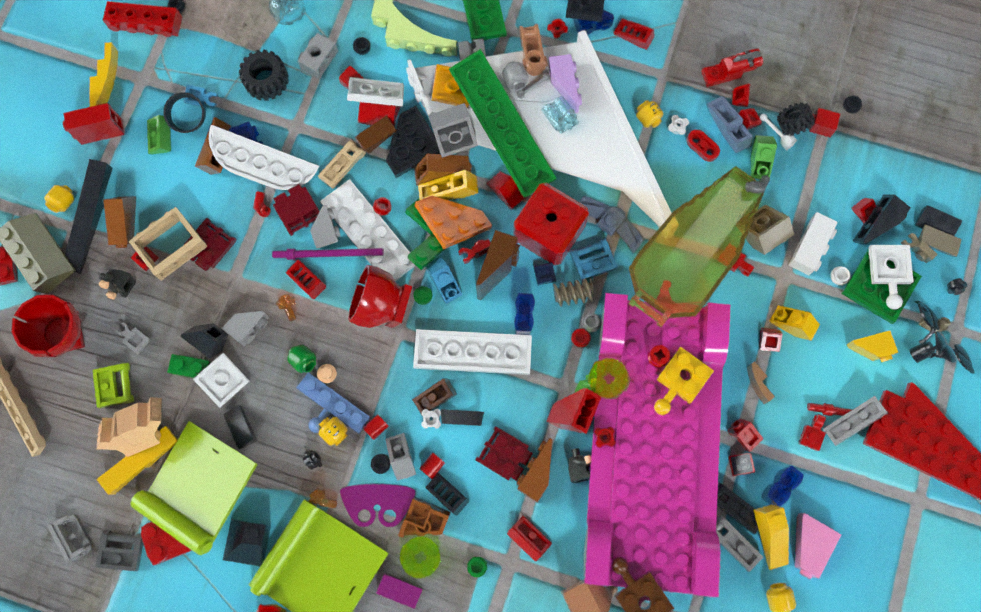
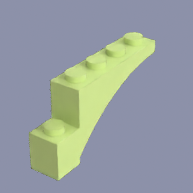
(405, 34)

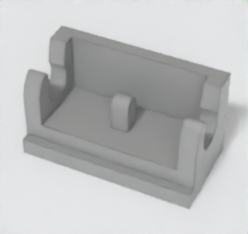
(70, 538)

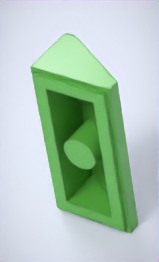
(158, 135)

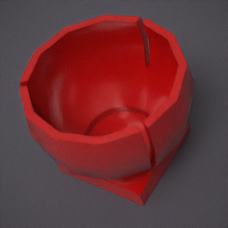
(379, 300)
(50, 326)

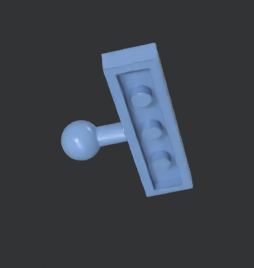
(332, 404)

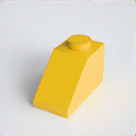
(875, 347)

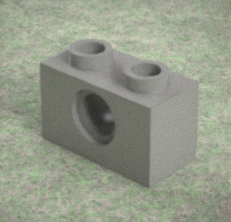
(317, 65)

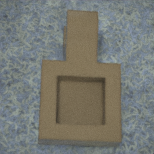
(921, 249)

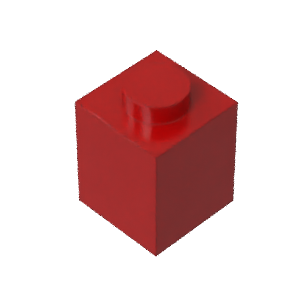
(825, 122)

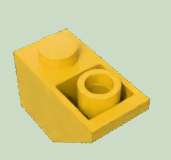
(795, 322)

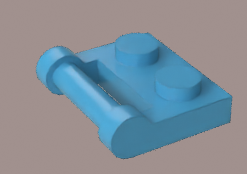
(596, 264)

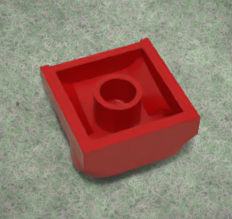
(160, 545)

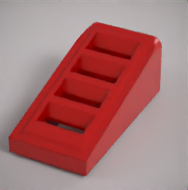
(645, 32)
(314, 288)

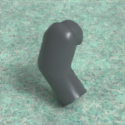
(757, 186)

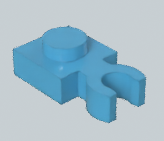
(201, 94)

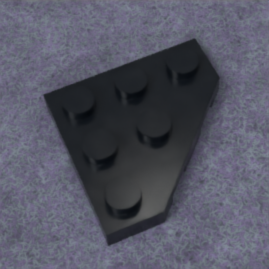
(410, 142)

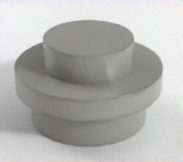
(591, 322)

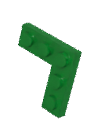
(429, 248)

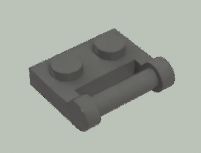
(117, 557)

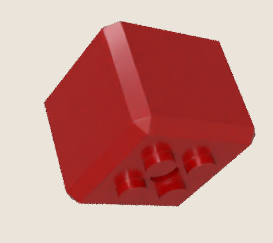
(549, 238)

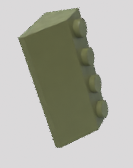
(35, 253)

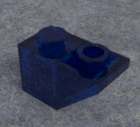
(591, 26)

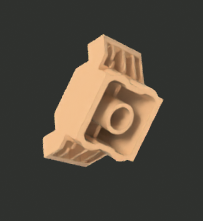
(131, 428)

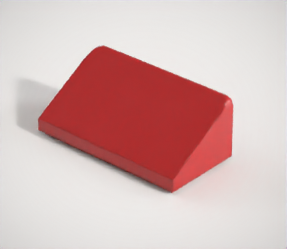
(529, 538)

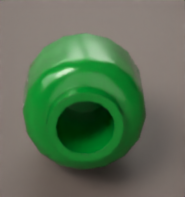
(302, 358)

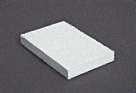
(375, 91)

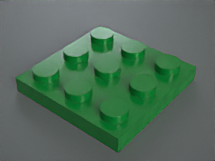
(874, 296)

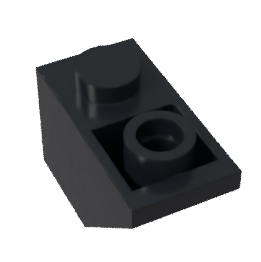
(206, 338)

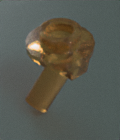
(285, 302)
(317, 497)

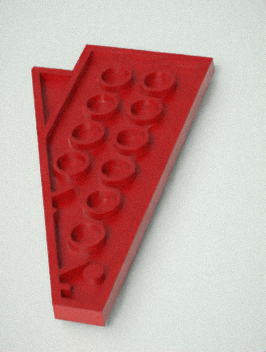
(925, 440)

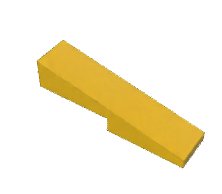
(129, 467)

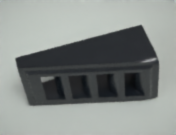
(458, 507)

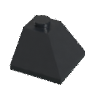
(246, 542)

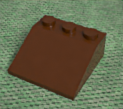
(500, 259)

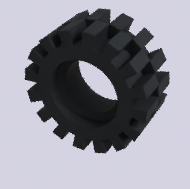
(795, 119)

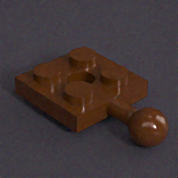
(643, 586)

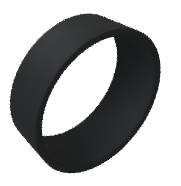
(168, 107)
(461, 417)

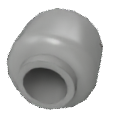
(515, 76)

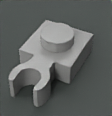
(134, 339)

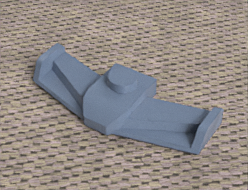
(613, 220)

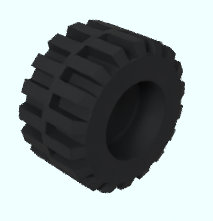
(262, 62)

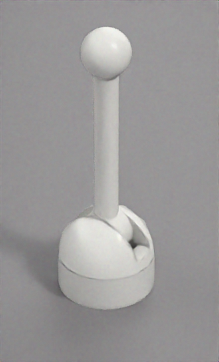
(786, 140)

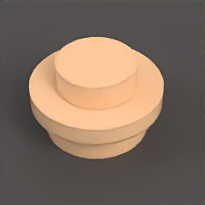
(326, 373)

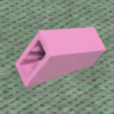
(813, 545)

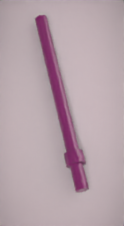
(292, 254)

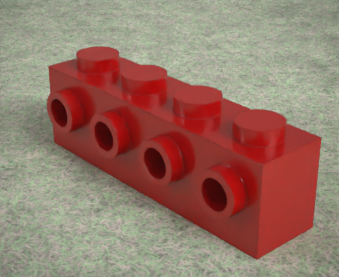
(142, 18)

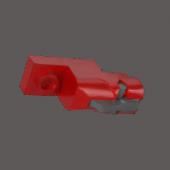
(732, 67)

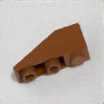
(206, 159)
(537, 478)

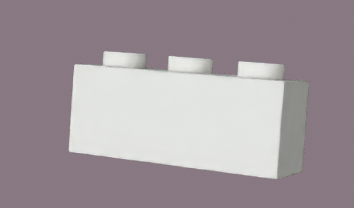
(813, 244)

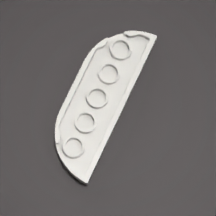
(259, 161)

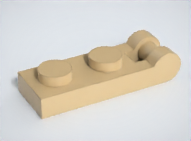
(341, 164)

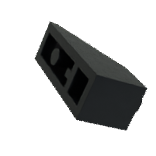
(885, 216)

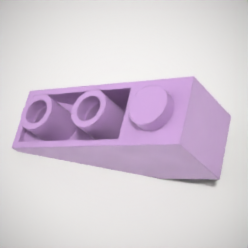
(563, 79)

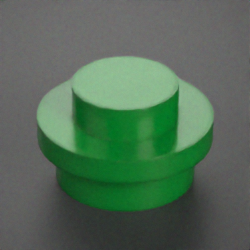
(422, 295)
(477, 566)

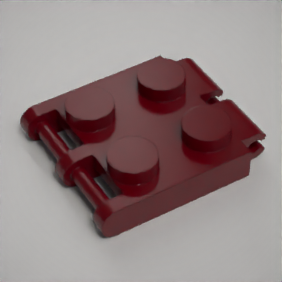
(296, 209)
(216, 245)
(505, 455)

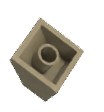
(769, 229)

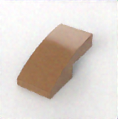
(756, 377)

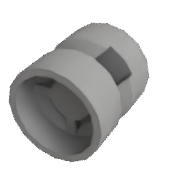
(466, 48)

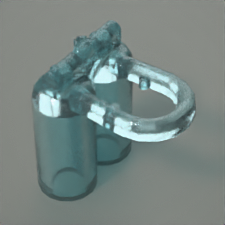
(560, 115)

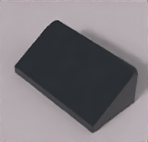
(938, 220)
(239, 427)

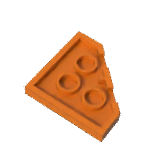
(452, 221)

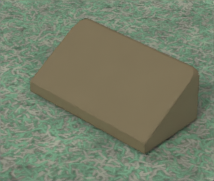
(940, 240)

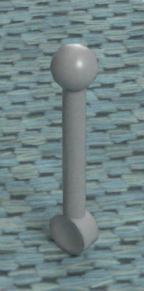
(521, 94)

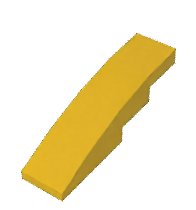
(103, 83)

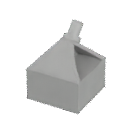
(453, 130)

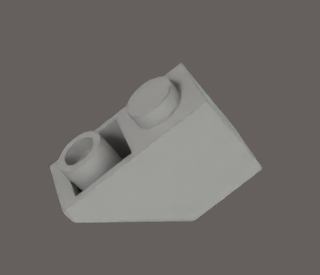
(323, 229)
(245, 326)

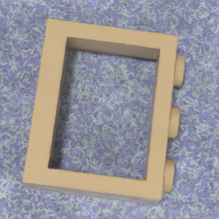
(176, 259)

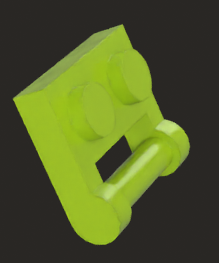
(106, 385)

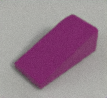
(399, 591)

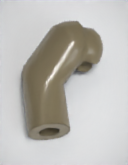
(944, 323)

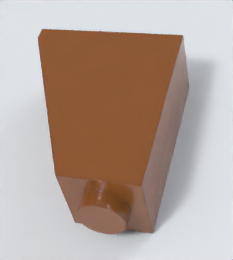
(435, 166)
(120, 220)

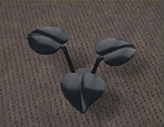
(943, 349)

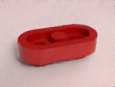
(704, 144)

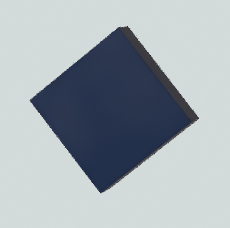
(544, 273)

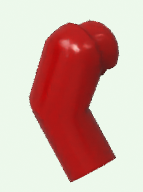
(259, 205)

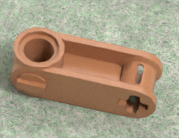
(532, 50)

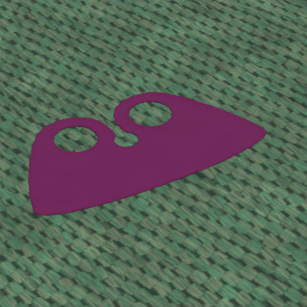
(368, 495)

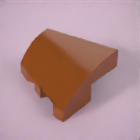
(424, 519)

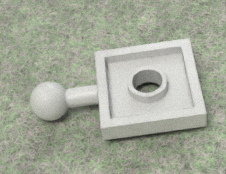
(884, 275)

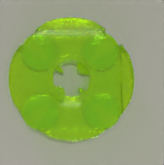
(600, 370)
(426, 567)

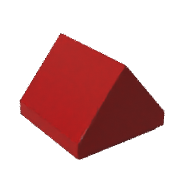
(741, 95)

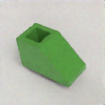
(762, 156)

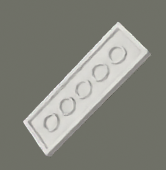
(368, 229)
(472, 352)

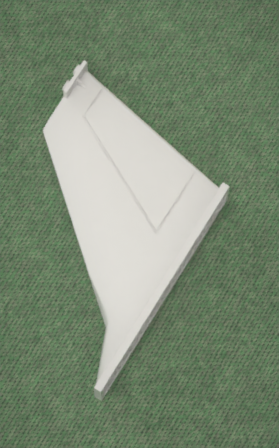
(596, 149)

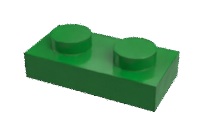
(186, 366)

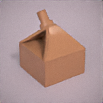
(589, 597)

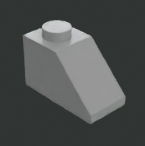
(400, 456)

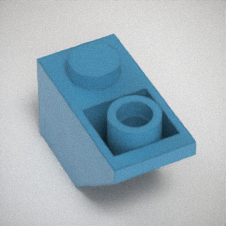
(443, 280)

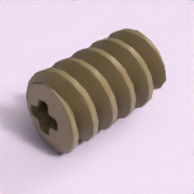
(573, 292)

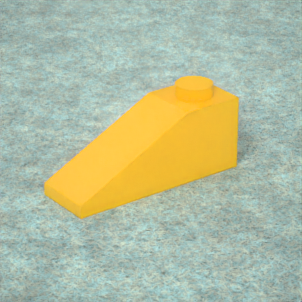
(450, 187)
(774, 535)

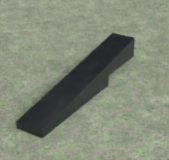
(87, 213)

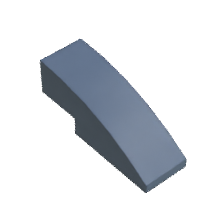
(730, 124)

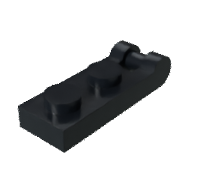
(737, 508)

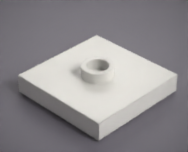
(221, 380)

